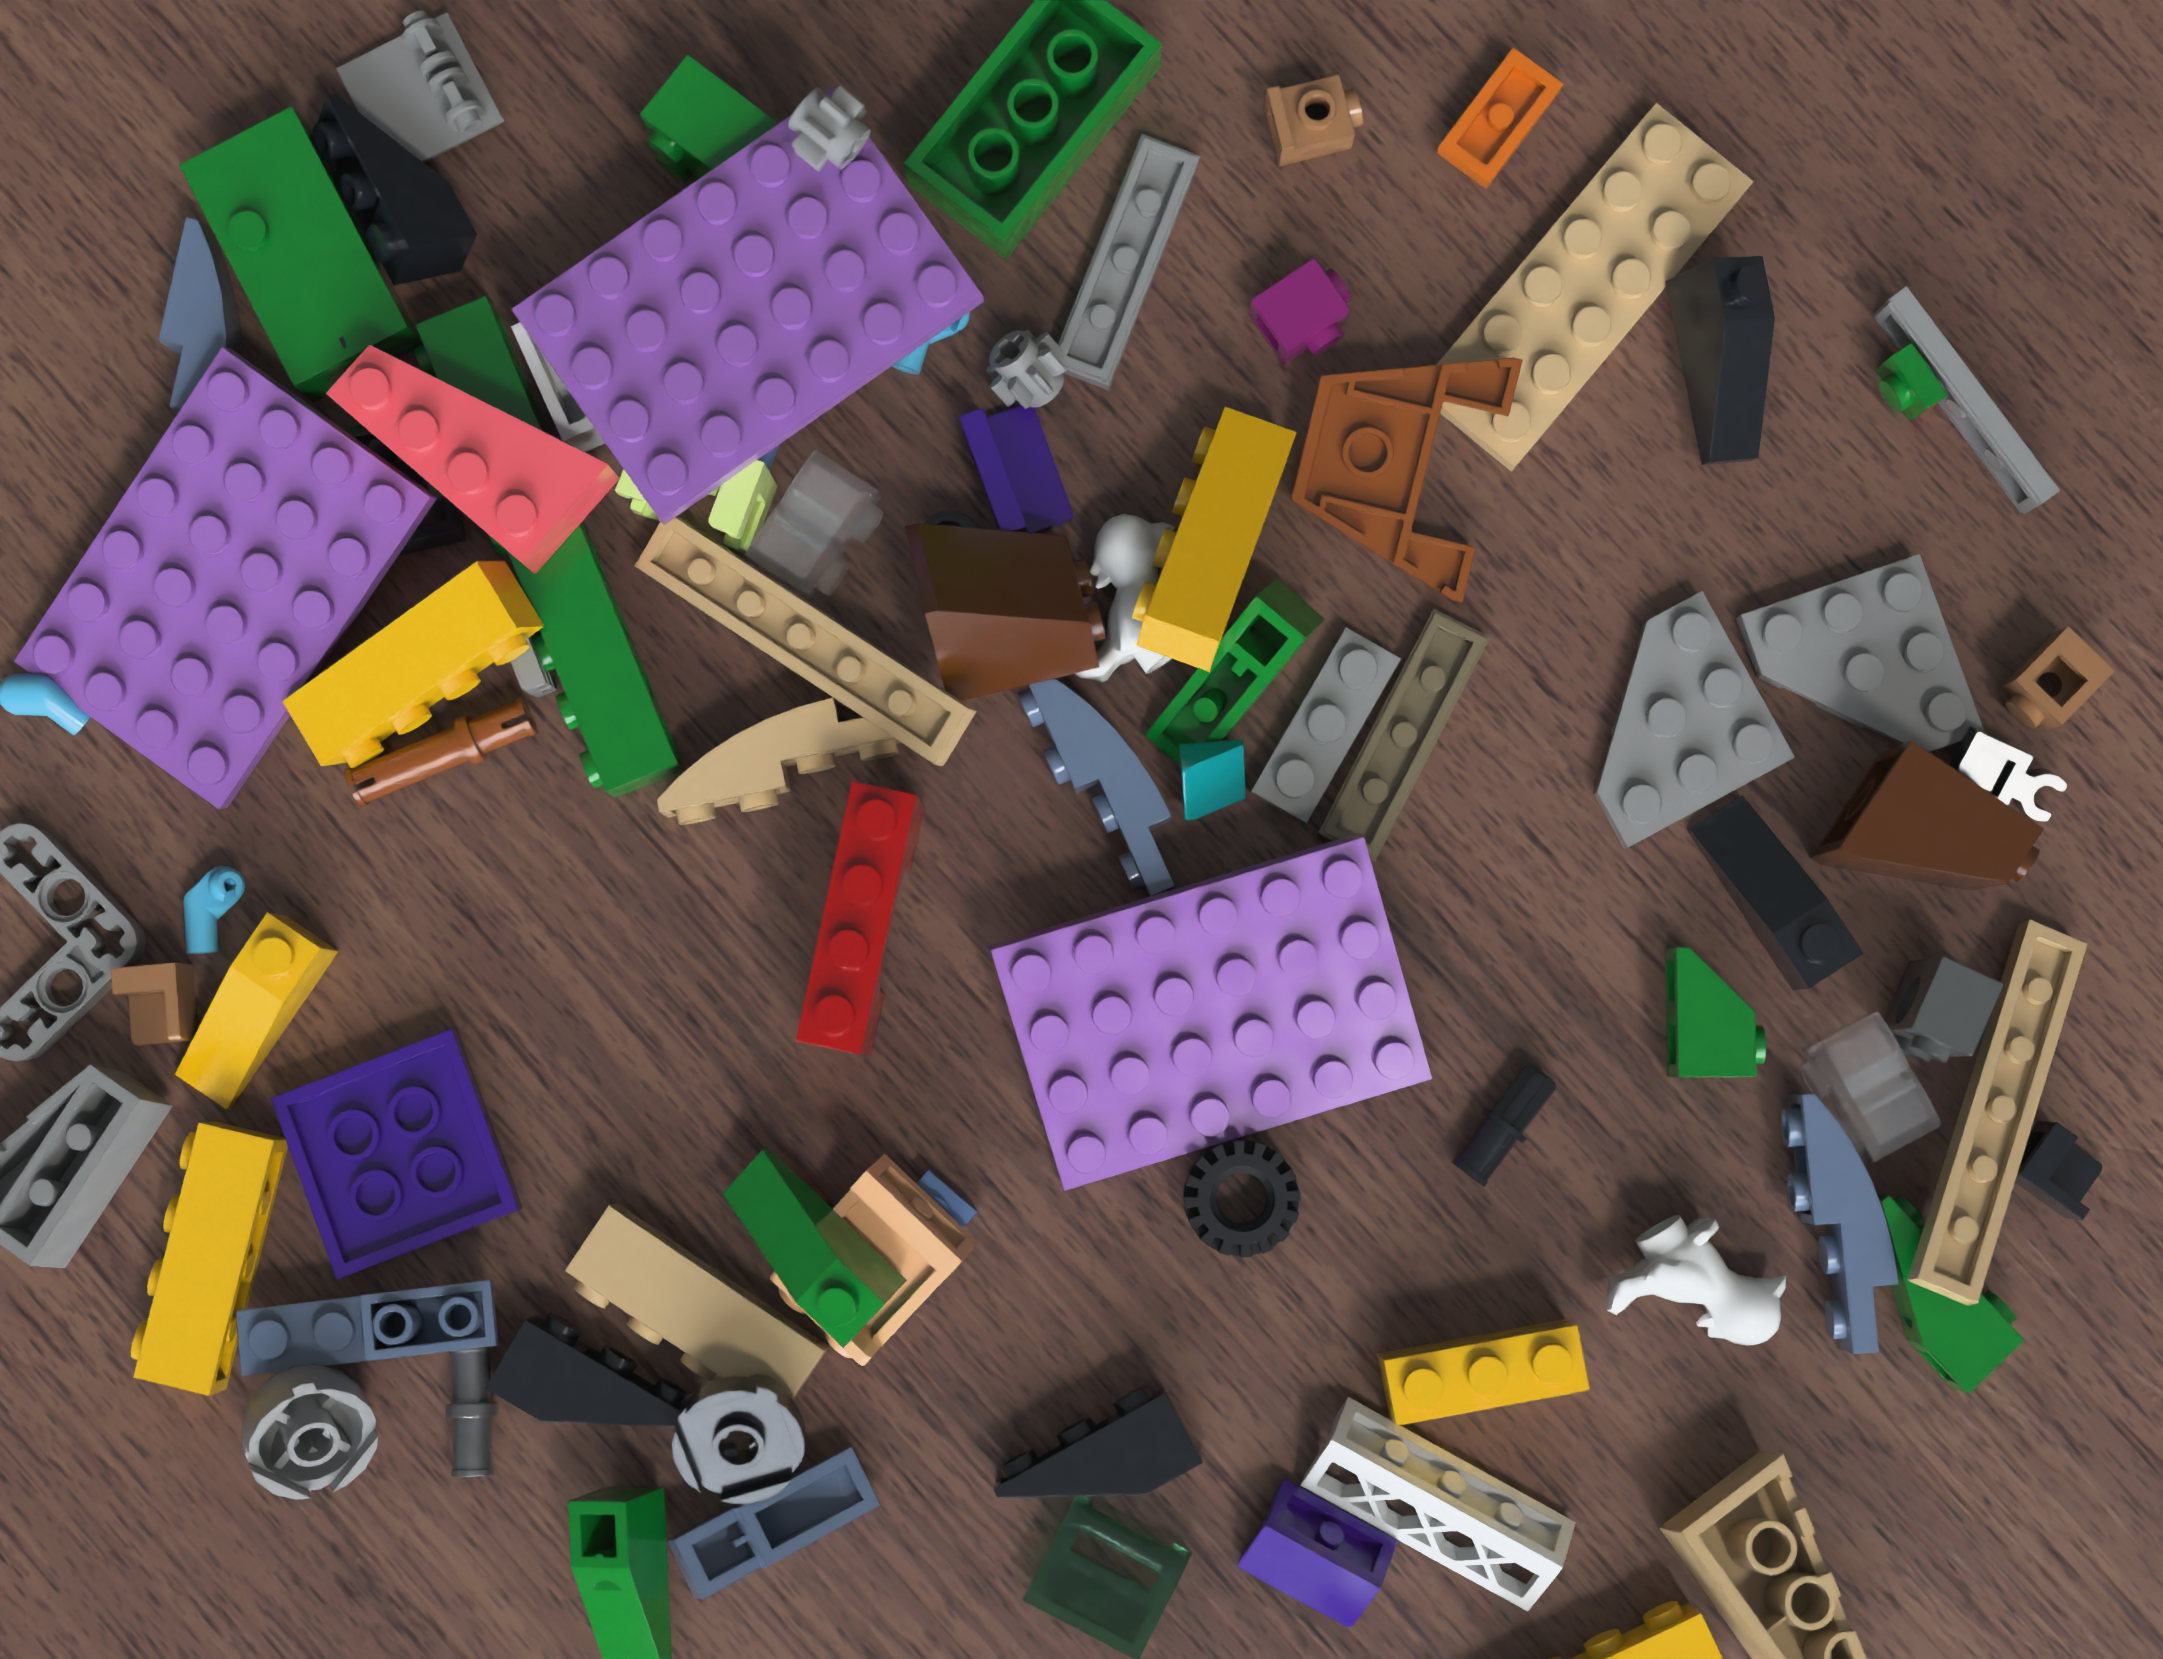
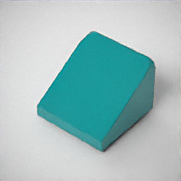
(1211, 776)

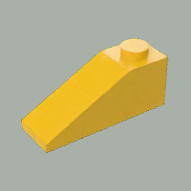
(254, 1007)

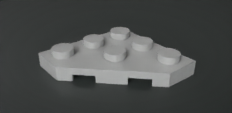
(1868, 655)
(1684, 725)

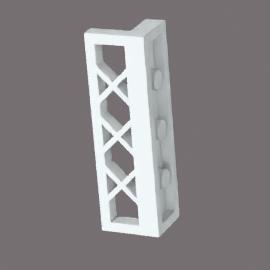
(1447, 1498)

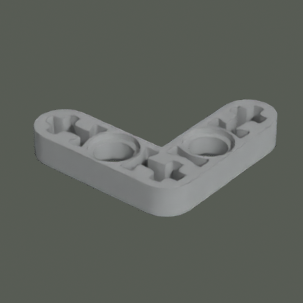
(80, 953)

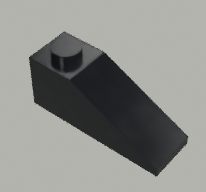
(1724, 346)
(1775, 895)

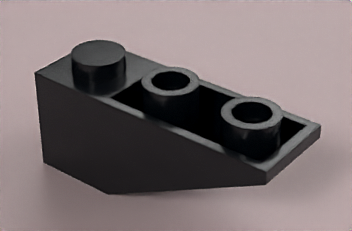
(401, 203)
(570, 1382)
(1119, 1456)

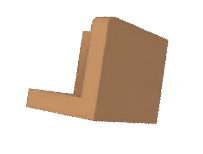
(159, 1002)

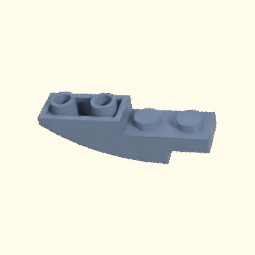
(1094, 753)
(1837, 1191)
(367, 1327)

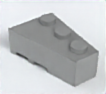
(72, 1161)

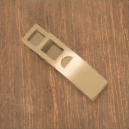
(755, 762)

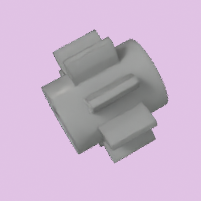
(829, 128)
(1026, 369)

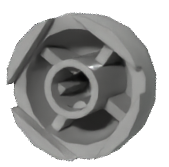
(308, 1431)

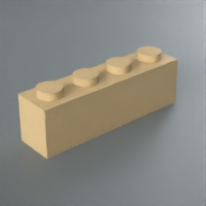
(690, 1304)

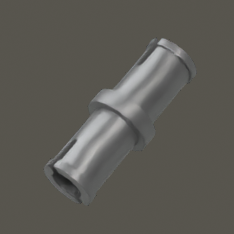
(471, 1413)

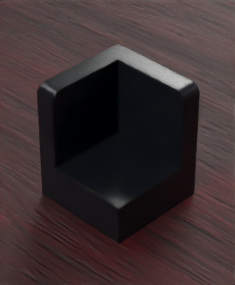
(2057, 1169)

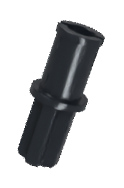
(1505, 1124)

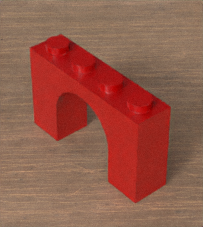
(846, 971)

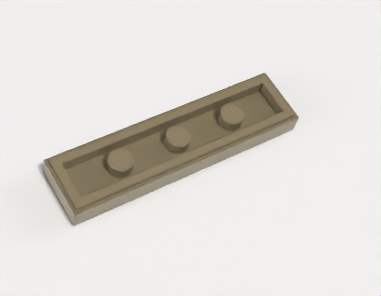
(1405, 732)

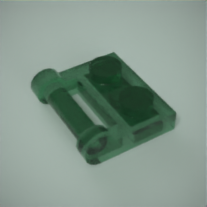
(1096, 1596)

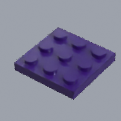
(396, 1153)

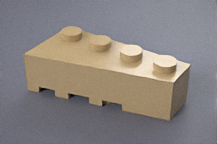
(1762, 1566)

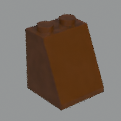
(1003, 607)
(1928, 826)

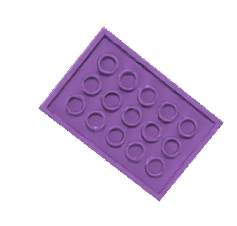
(745, 312)
(225, 577)
(1211, 1011)

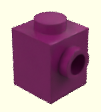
(1302, 311)

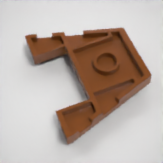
(1372, 453)

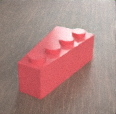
(490, 465)

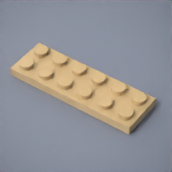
(1595, 277)

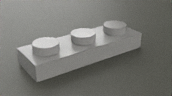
(1325, 726)

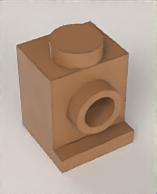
(1302, 138)
(2075, 674)

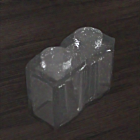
(815, 527)
(1869, 1087)

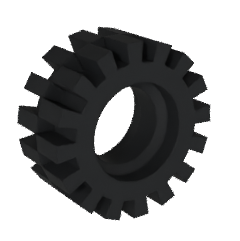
(1250, 1237)

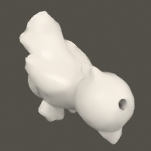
(1125, 558)
(1689, 1269)

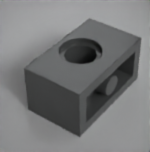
(1941, 1009)

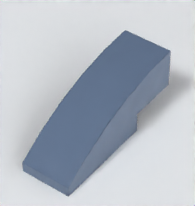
(199, 309)
(766, 1531)

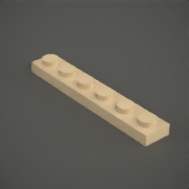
(806, 640)
(1997, 1113)

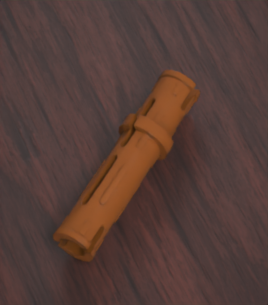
(464, 741)

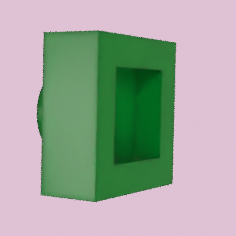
(1909, 383)

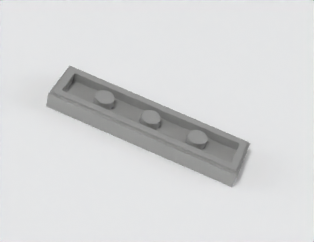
(1126, 260)
(1968, 404)

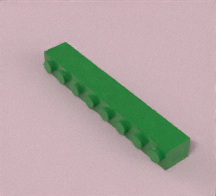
(582, 622)

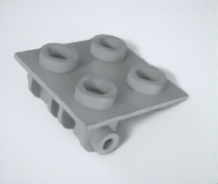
(422, 88)

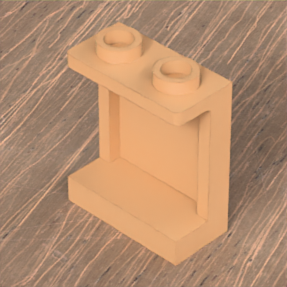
(910, 1235)

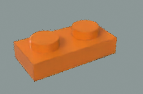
(1499, 118)

